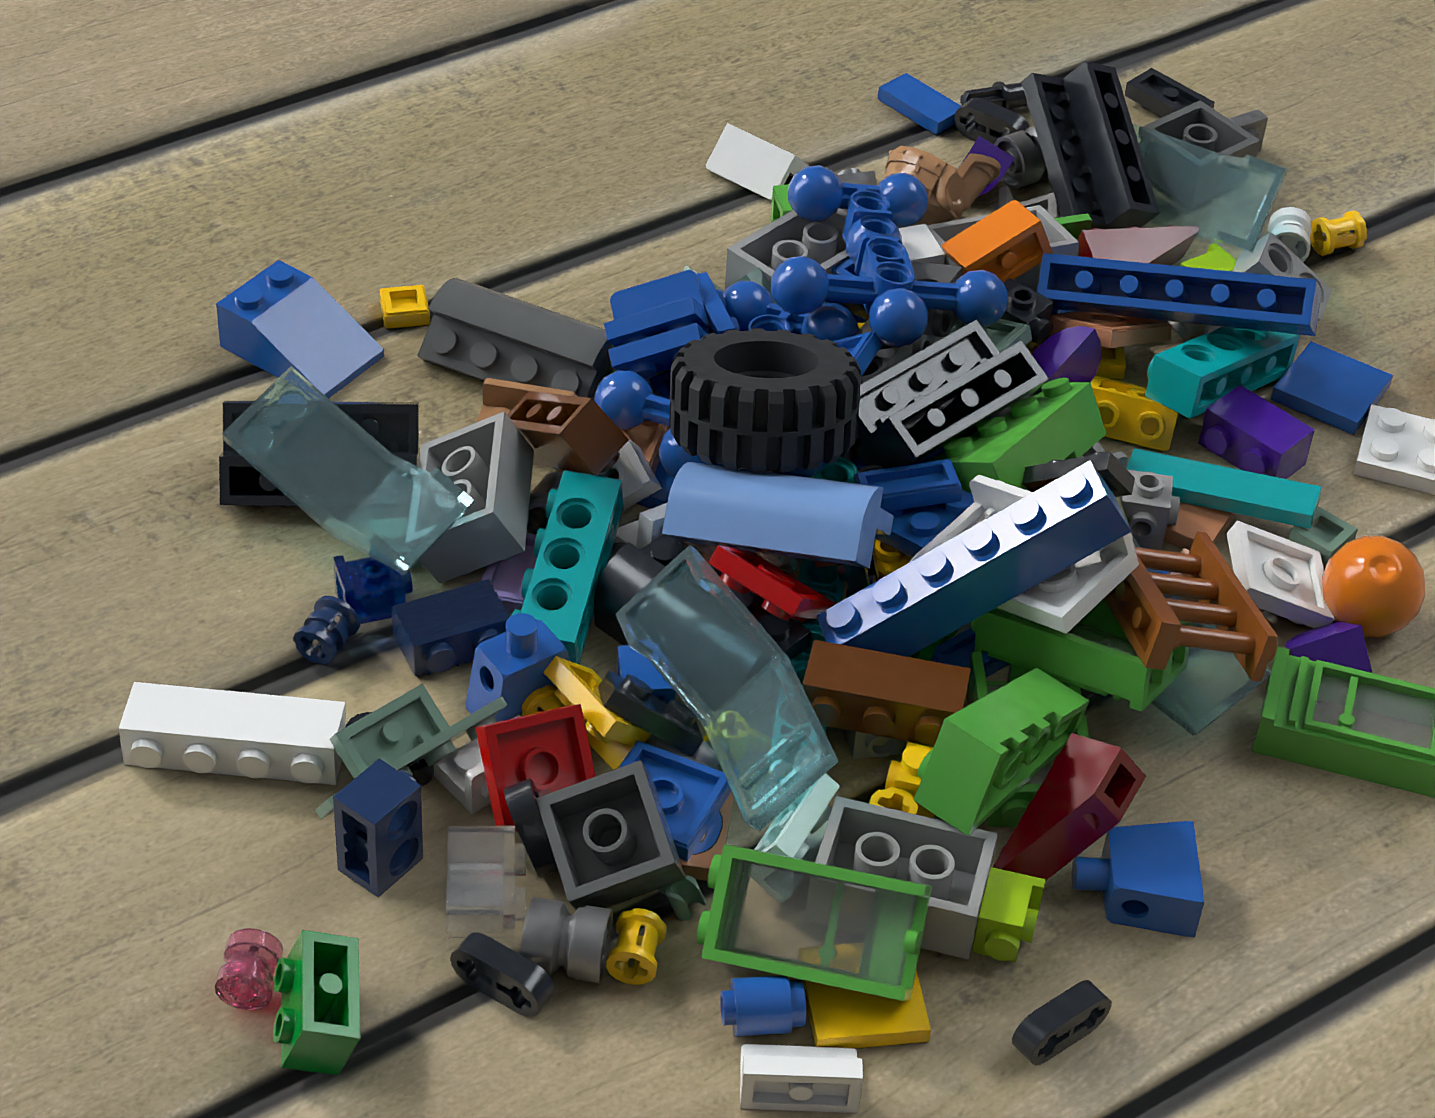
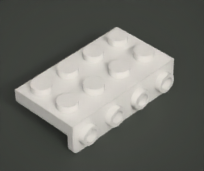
(1066, 595)

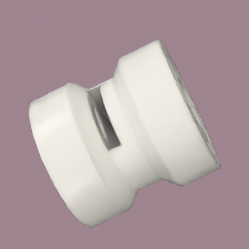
(1293, 229)

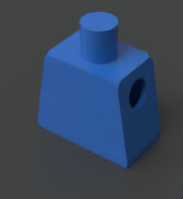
(513, 665)
(1147, 877)

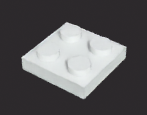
(1398, 449)
(1279, 574)

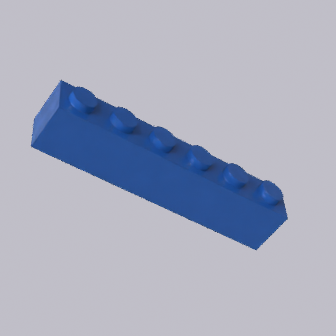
(1181, 294)
(980, 567)

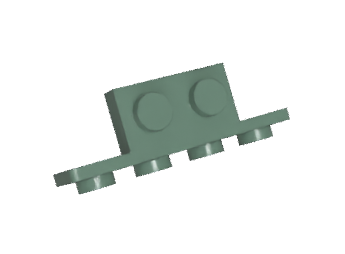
(404, 734)

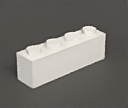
(232, 733)

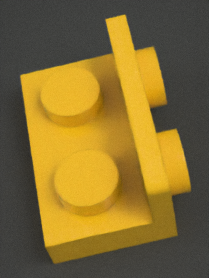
(1132, 415)
(606, 731)

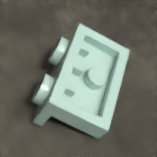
(801, 826)

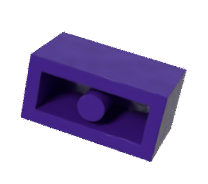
(1255, 434)

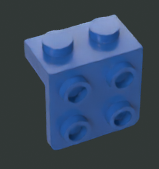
(655, 352)

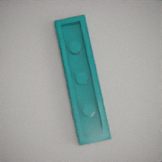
(1233, 489)

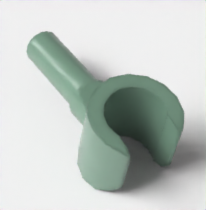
(683, 894)

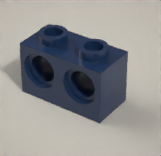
(378, 827)

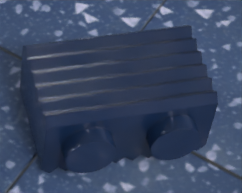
(447, 626)

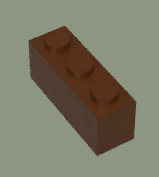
(568, 432)
(883, 692)

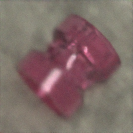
(249, 969)

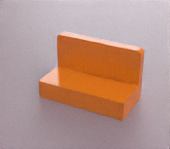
(1001, 243)

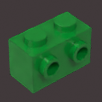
(319, 1002)

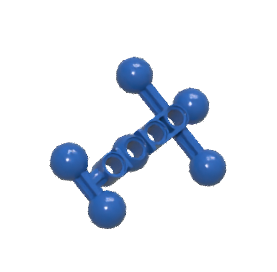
(881, 262)
(629, 398)

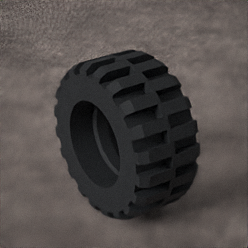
(764, 400)

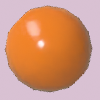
(1374, 585)

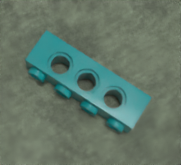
(1213, 364)
(596, 509)

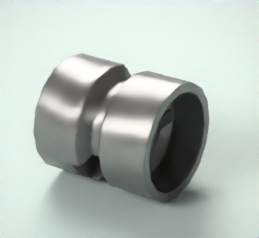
(1028, 162)
(567, 940)

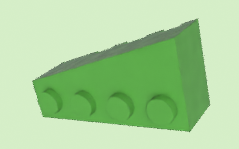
(1038, 429)
(996, 748)

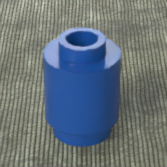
(763, 1005)

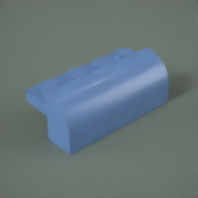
(776, 514)

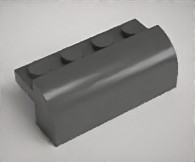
(513, 341)

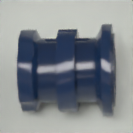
(323, 628)

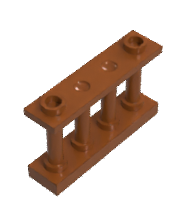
(1154, 621)

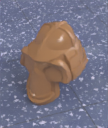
(948, 188)

